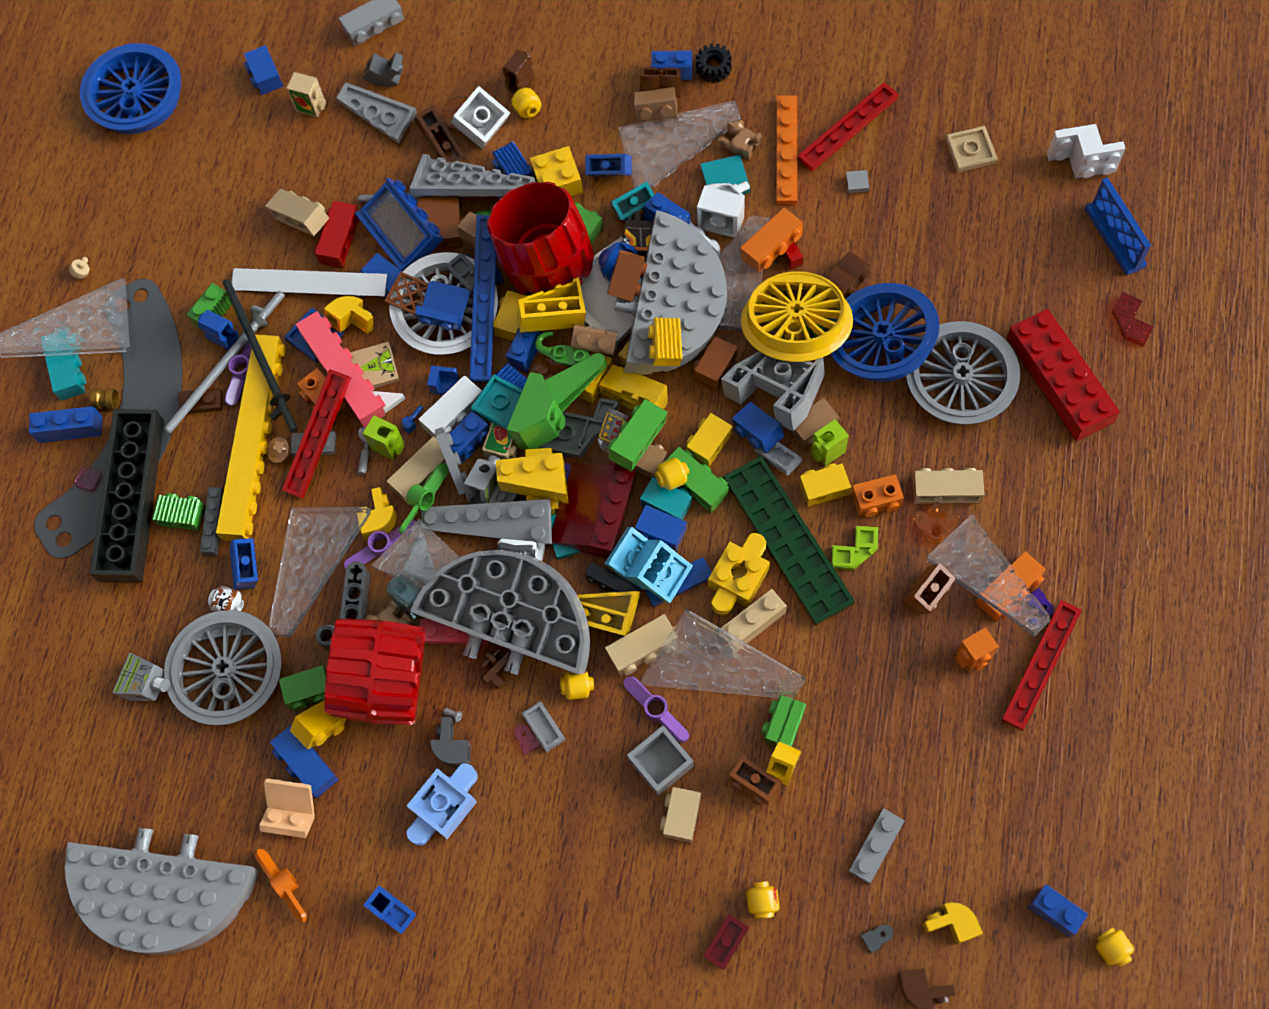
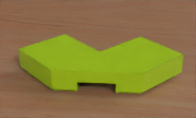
(851, 557)

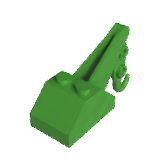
(542, 402)

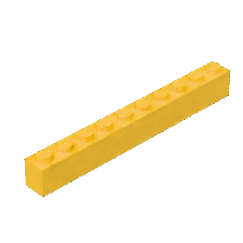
(249, 444)

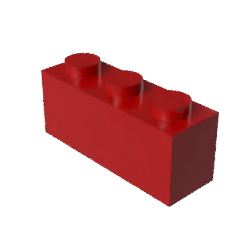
(337, 234)

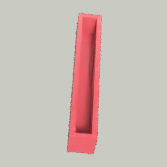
(332, 356)

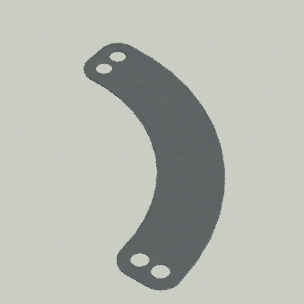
(150, 383)

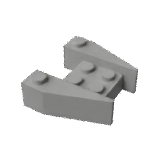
(789, 381)

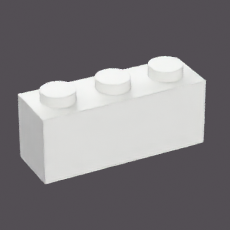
(451, 407)

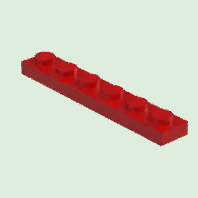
(848, 127)
(316, 433)
(1041, 665)

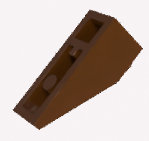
(438, 135)

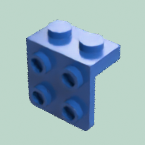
(443, 306)

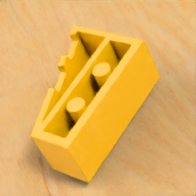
(552, 309)
(632, 388)
(534, 476)
(610, 611)

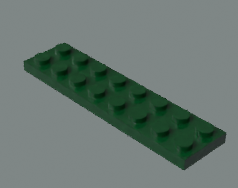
(789, 540)

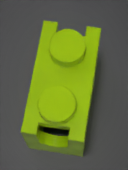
(383, 438)
(829, 443)

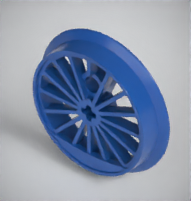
(131, 90)
(887, 333)

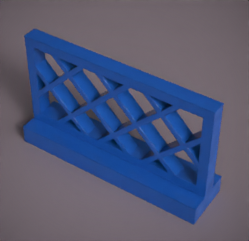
(1115, 229)

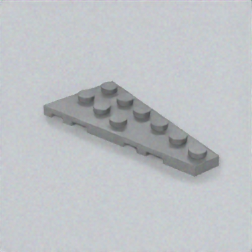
(462, 179)

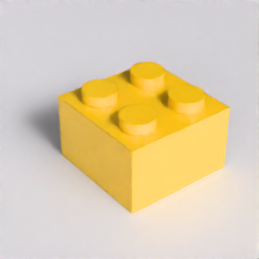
(557, 168)

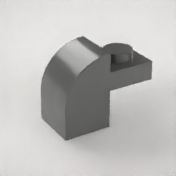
(383, 72)
(447, 750)

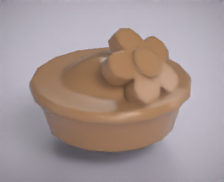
(278, 450)

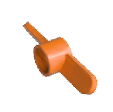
(282, 882)

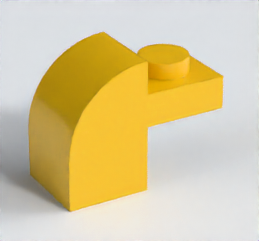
(348, 311)
(382, 517)
(783, 762)
(959, 919)

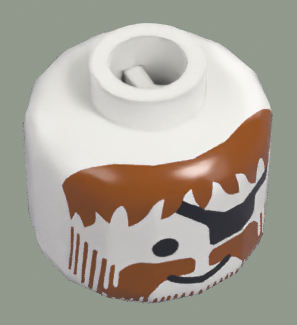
(225, 599)

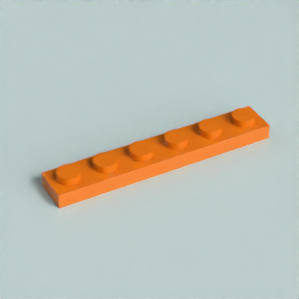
(786, 151)

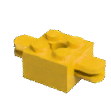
(738, 574)

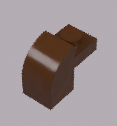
(917, 992)

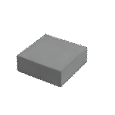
(857, 181)

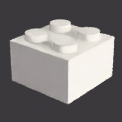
(480, 117)

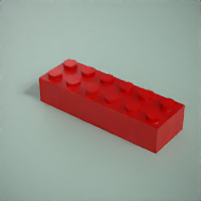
(1062, 375)

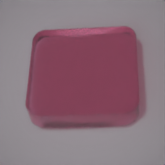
(87, 479)

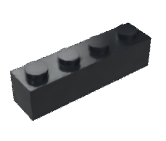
(609, 580)

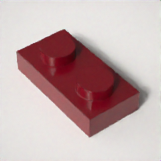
(726, 942)

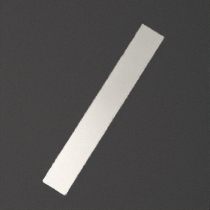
(309, 282)

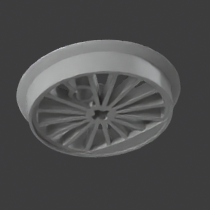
(971, 378)
(210, 627)

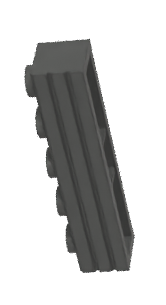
(210, 539)

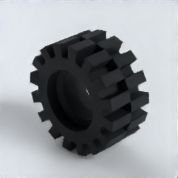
(714, 53)

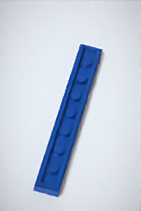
(482, 303)

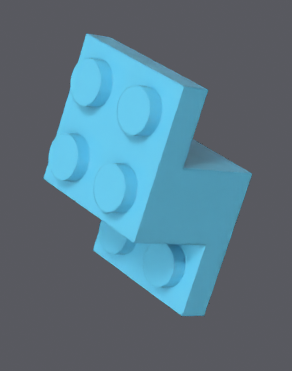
(649, 564)

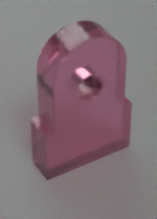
(528, 742)

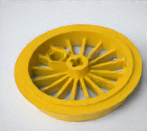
(795, 315)

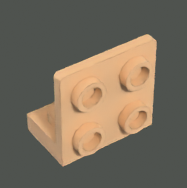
(288, 808)

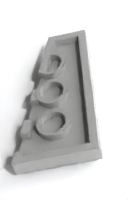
(379, 111)

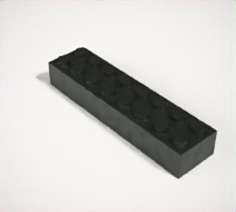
(127, 496)

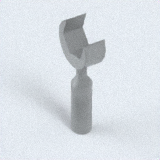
(362, 468)

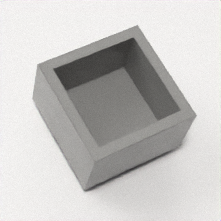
(660, 760)

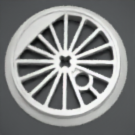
(420, 269)

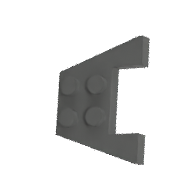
(580, 431)

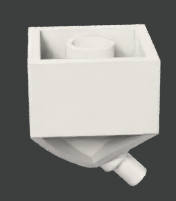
(722, 208)

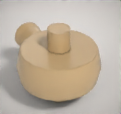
(79, 268)

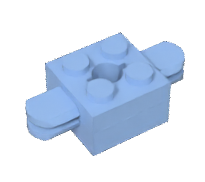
(441, 804)

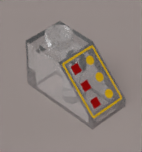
(610, 427)

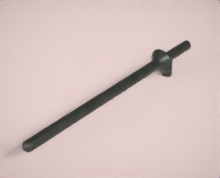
(279, 399)

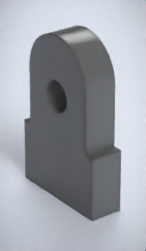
(873, 939)

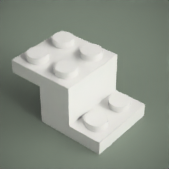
(1085, 151)

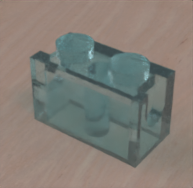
(403, 593)

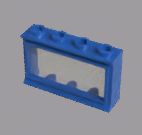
(399, 224)

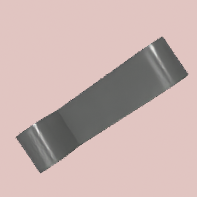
(349, 605)

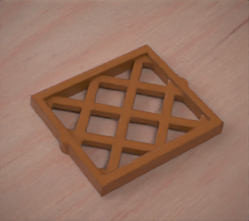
(396, 288)

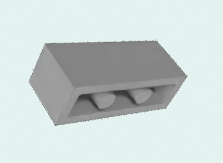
(370, 19)

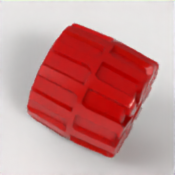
(540, 237)
(374, 671)

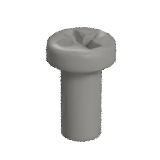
(455, 715)

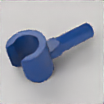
(408, 422)

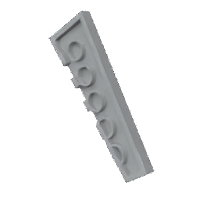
(500, 520)

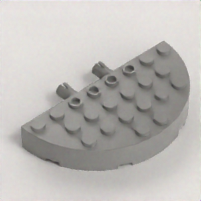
(679, 282)
(512, 604)
(154, 899)

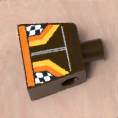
(638, 233)

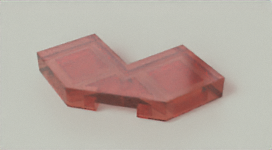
(1131, 328)

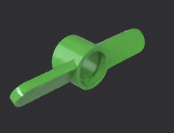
(423, 496)

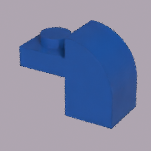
(389, 909)

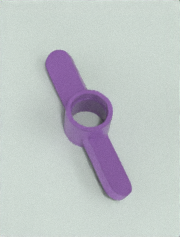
(238, 378)
(368, 552)
(645, 698)

